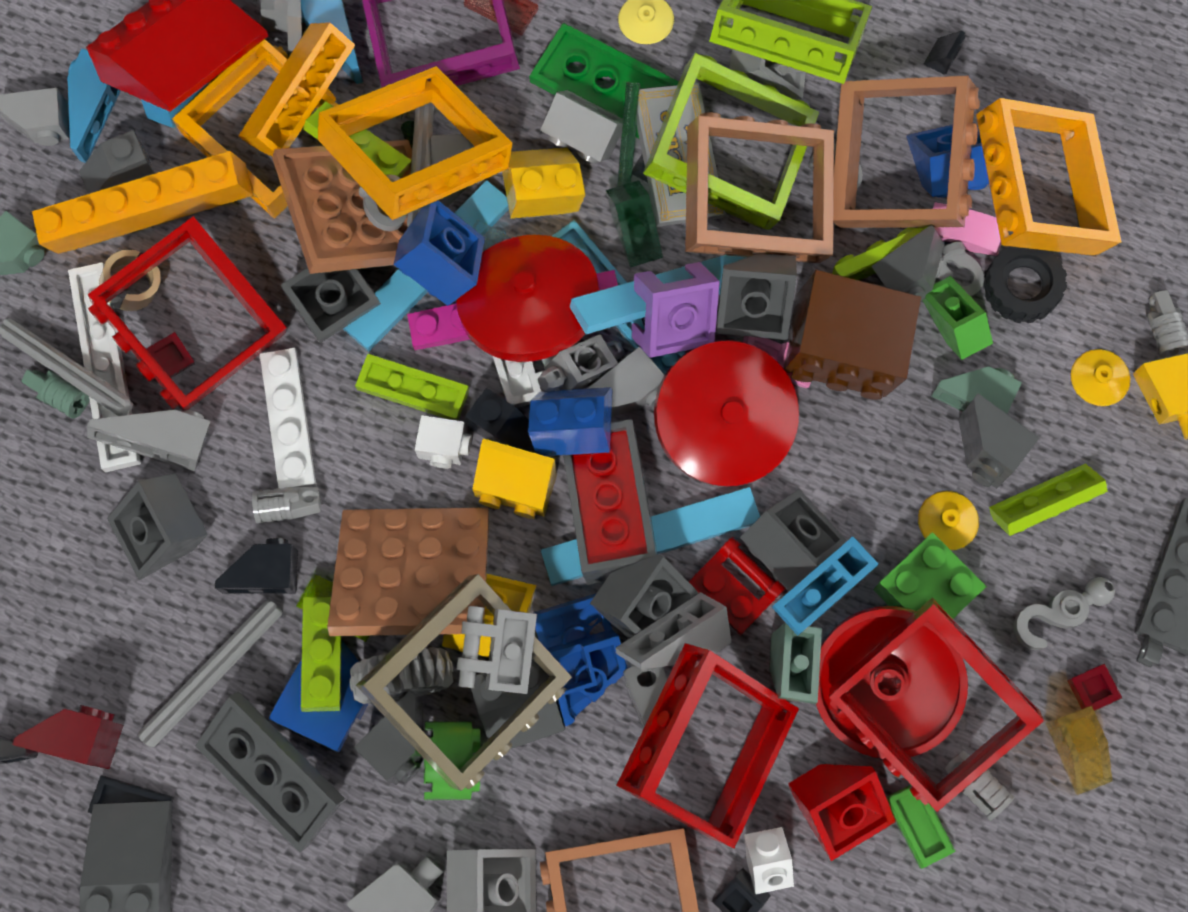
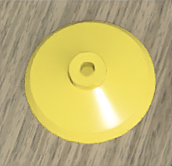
(646, 20)

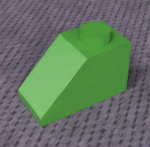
(958, 318)

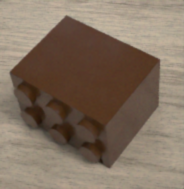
(851, 335)

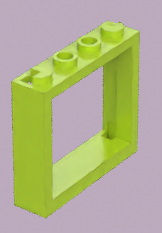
(790, 44)
(721, 193)

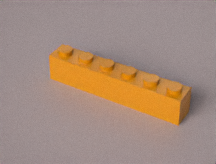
(142, 203)

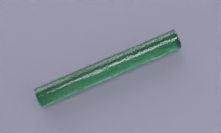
(628, 133)

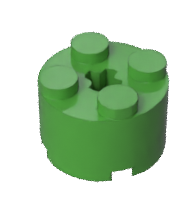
(458, 744)

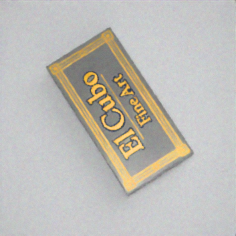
(653, 104)

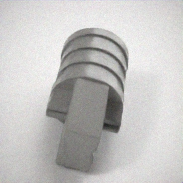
(1167, 325)
(285, 503)
(984, 791)

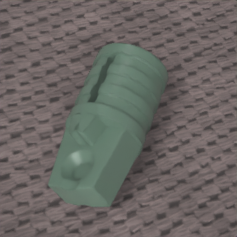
(56, 392)

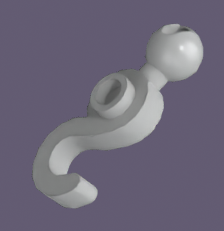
(1065, 610)

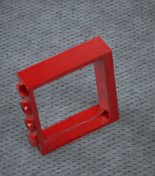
(191, 232)
(668, 724)
(896, 758)

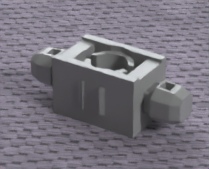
(562, 370)

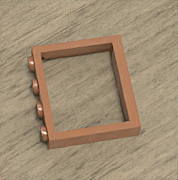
(849, 143)
(742, 244)
(676, 838)

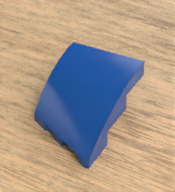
(586, 657)
(324, 727)

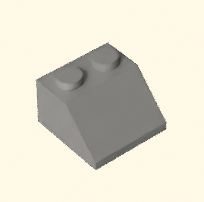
(491, 880)

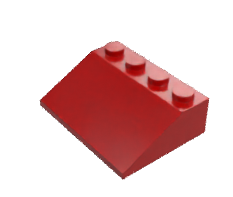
(173, 48)

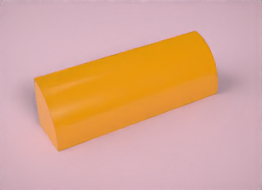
(297, 88)

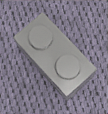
(582, 126)

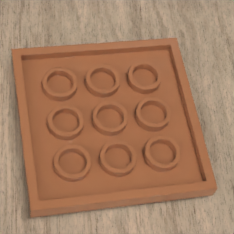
(331, 211)
(402, 566)

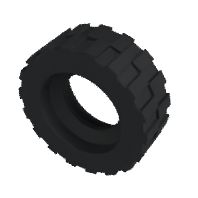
(1025, 310)

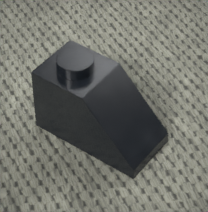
(499, 421)
(262, 570)

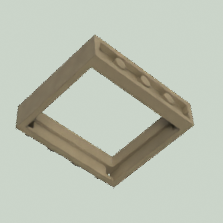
(406, 650)

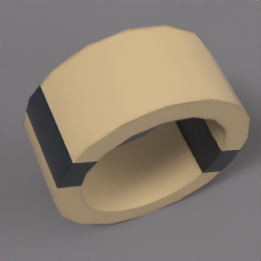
(126, 301)

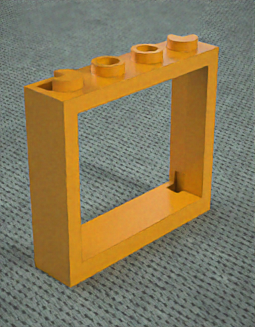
(218, 94)
(1085, 169)
(398, 198)

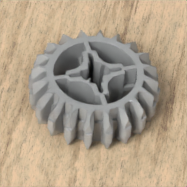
(424, 675)

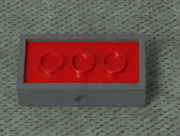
(610, 506)

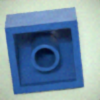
(932, 160)
(440, 252)
(571, 421)

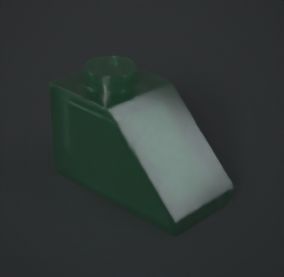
(635, 223)

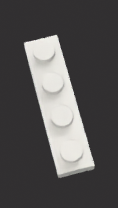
(287, 419)

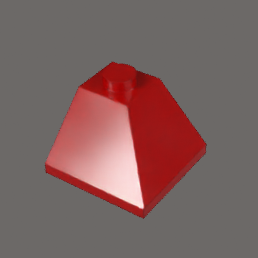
(842, 805)

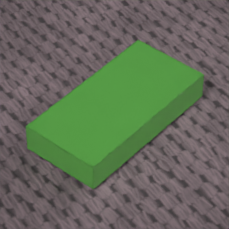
(920, 828)

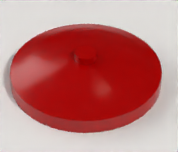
(525, 298)
(726, 413)
(911, 693)

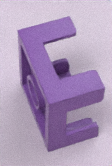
(678, 312)

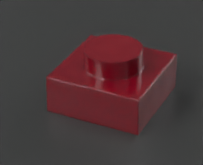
(171, 355)
(1094, 688)

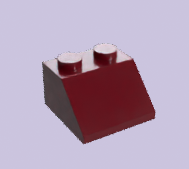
(77, 736)

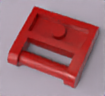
(724, 588)

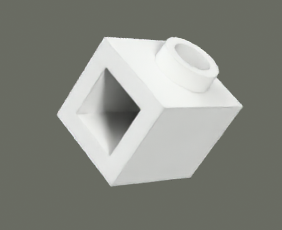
(442, 441)
(769, 860)

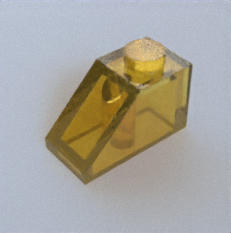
(1082, 749)

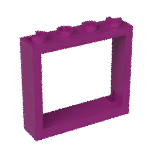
(460, 68)

